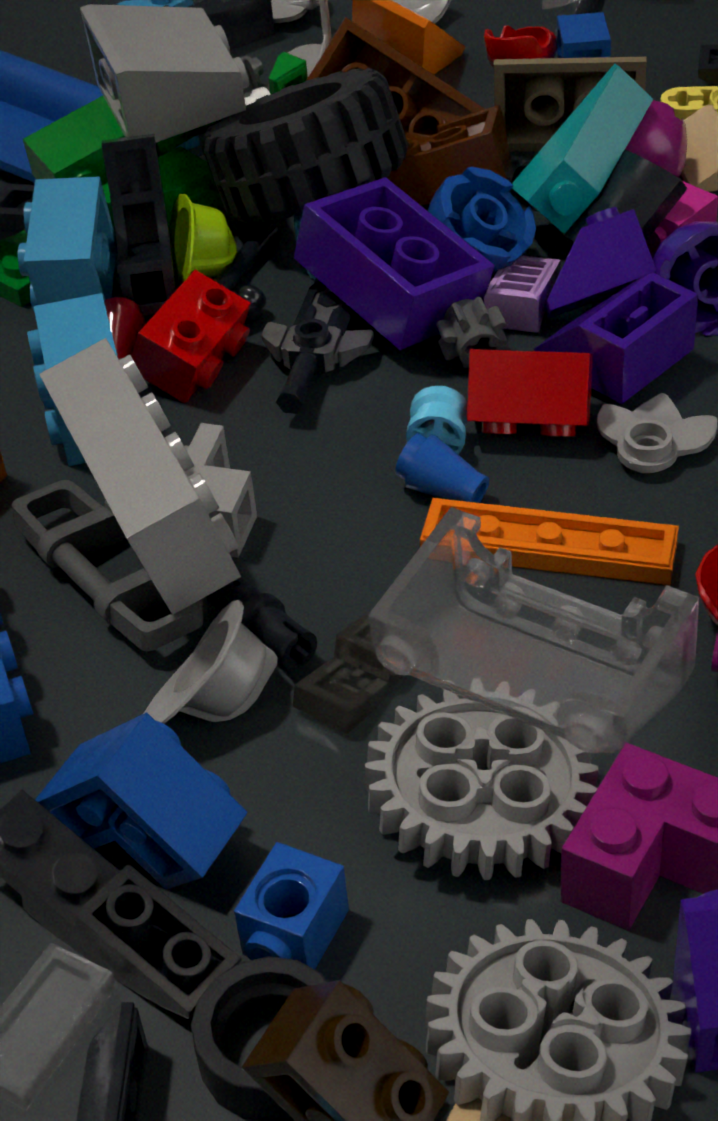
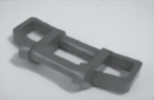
(93, 531)

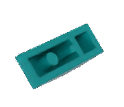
(584, 150)

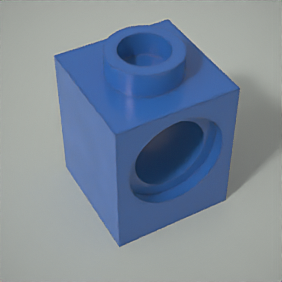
(583, 36)
(292, 885)

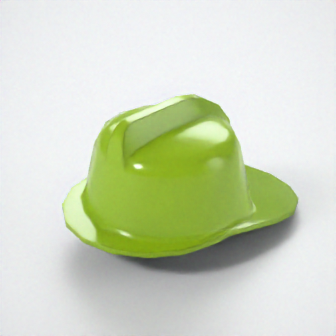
(199, 239)

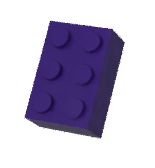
(389, 260)

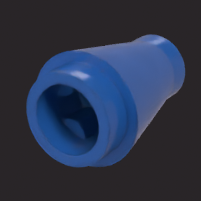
(439, 471)

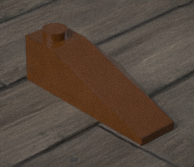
(418, 95)
(461, 143)

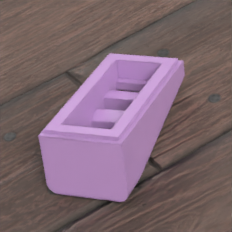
(523, 291)

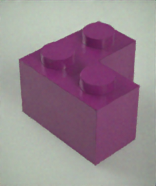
(641, 825)

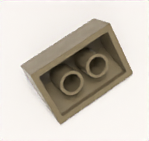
(543, 93)

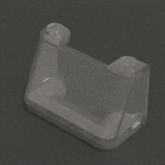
(528, 648)

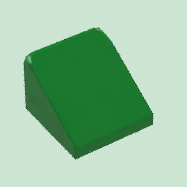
(287, 72)

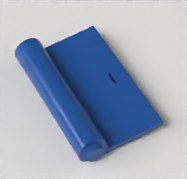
(30, 101)

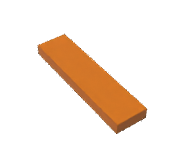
(570, 541)

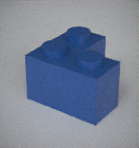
(148, 798)

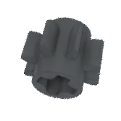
(468, 327)

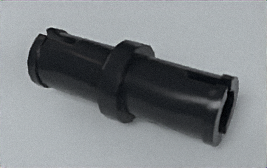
(269, 622)

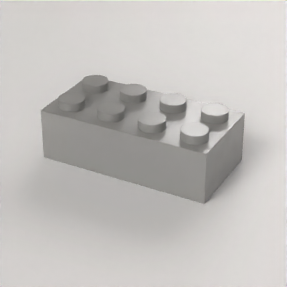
(144, 474)

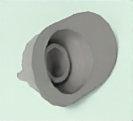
(220, 675)

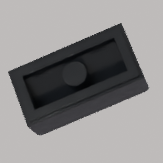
(115, 1069)

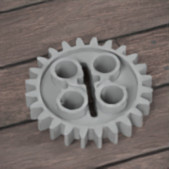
(475, 785)
(599, 1064)

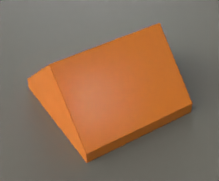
(407, 33)

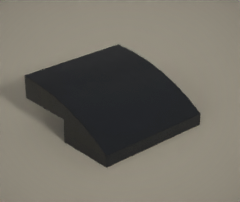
(636, 186)

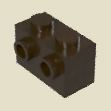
(339, 1063)

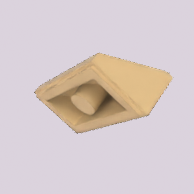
(702, 149)

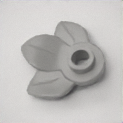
(654, 433)

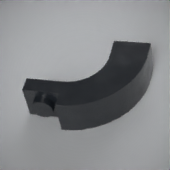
(140, 221)

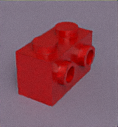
(191, 336)
(529, 388)

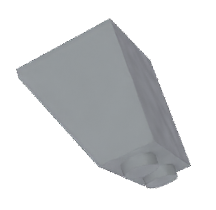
(163, 68)

